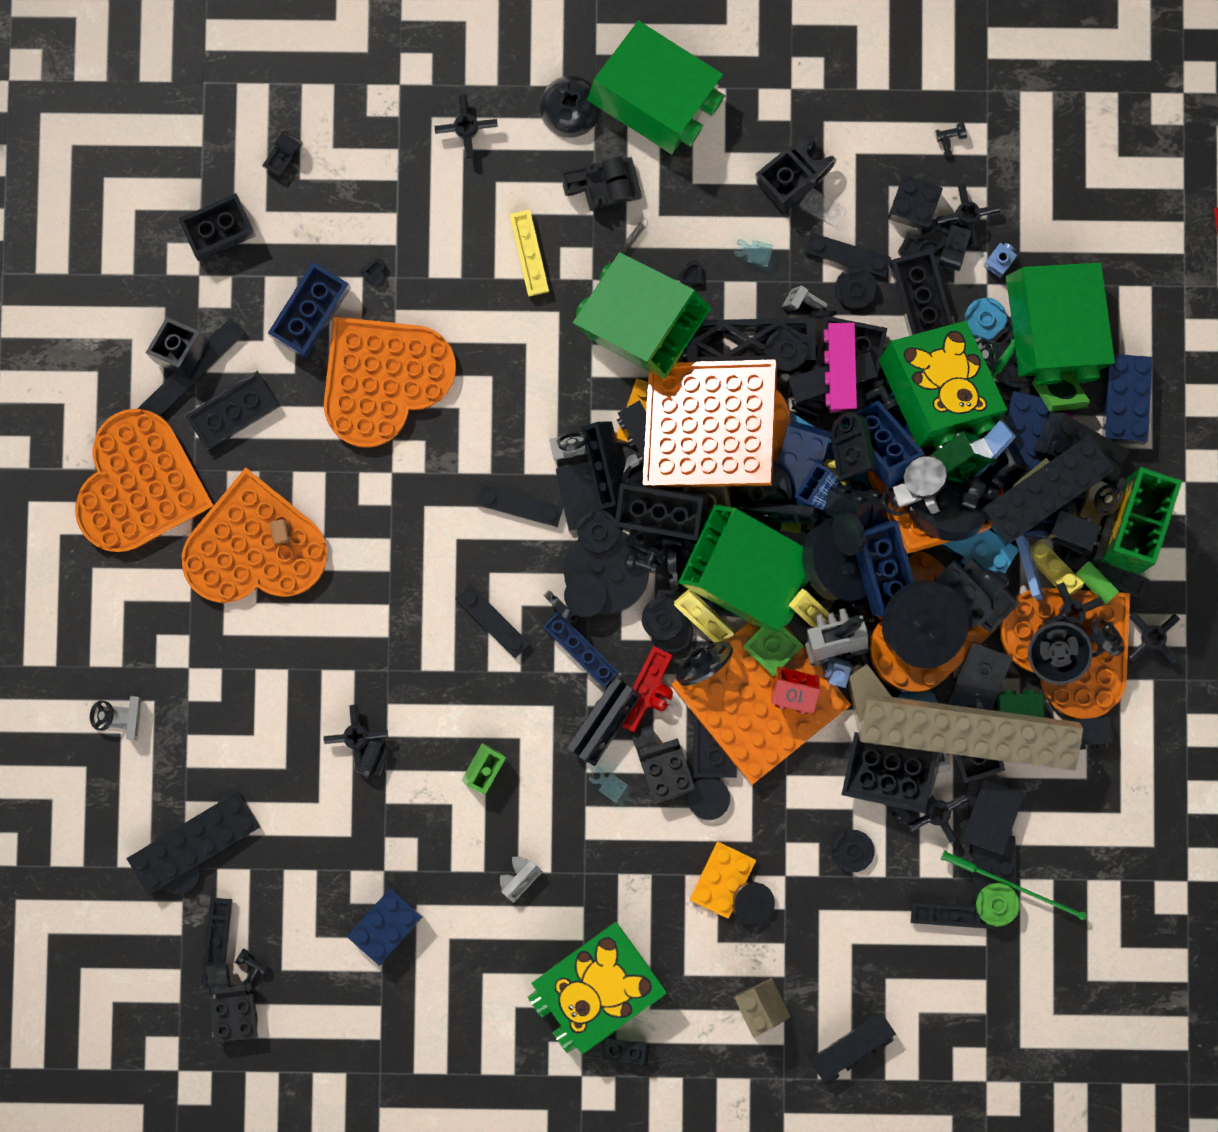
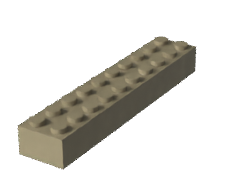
(970, 732)

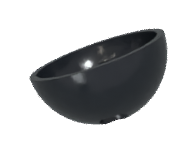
(577, 115)
(1068, 660)

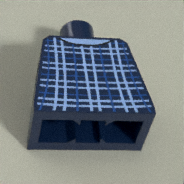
(816, 486)

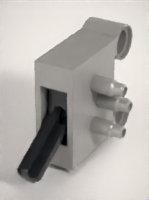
(836, 638)

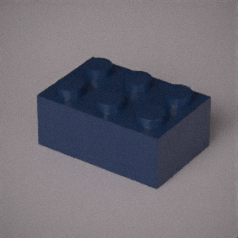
(385, 926)

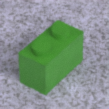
(483, 769)

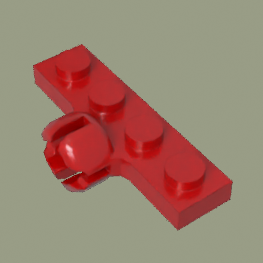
(651, 687)

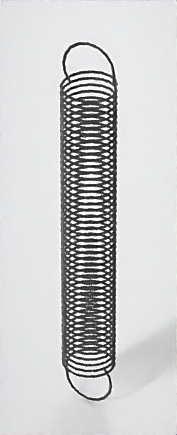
(631, 241)

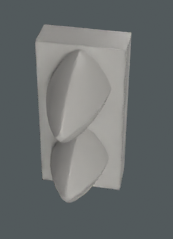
(526, 873)

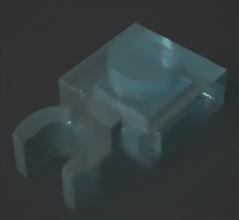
(758, 252)
(611, 786)

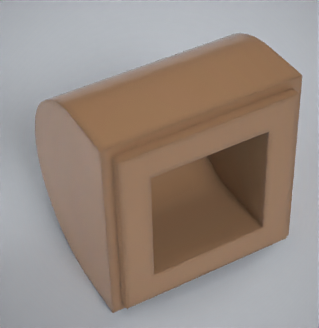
(280, 532)

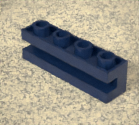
(580, 650)

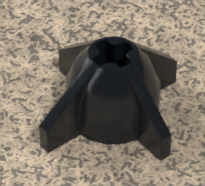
(633, 470)

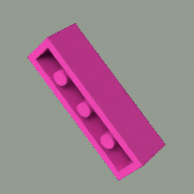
(842, 367)

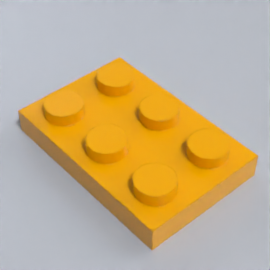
(721, 878)

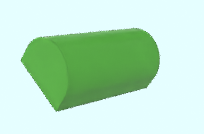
(1097, 582)

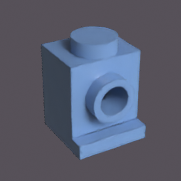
(998, 266)
(838, 671)

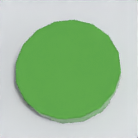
(997, 904)

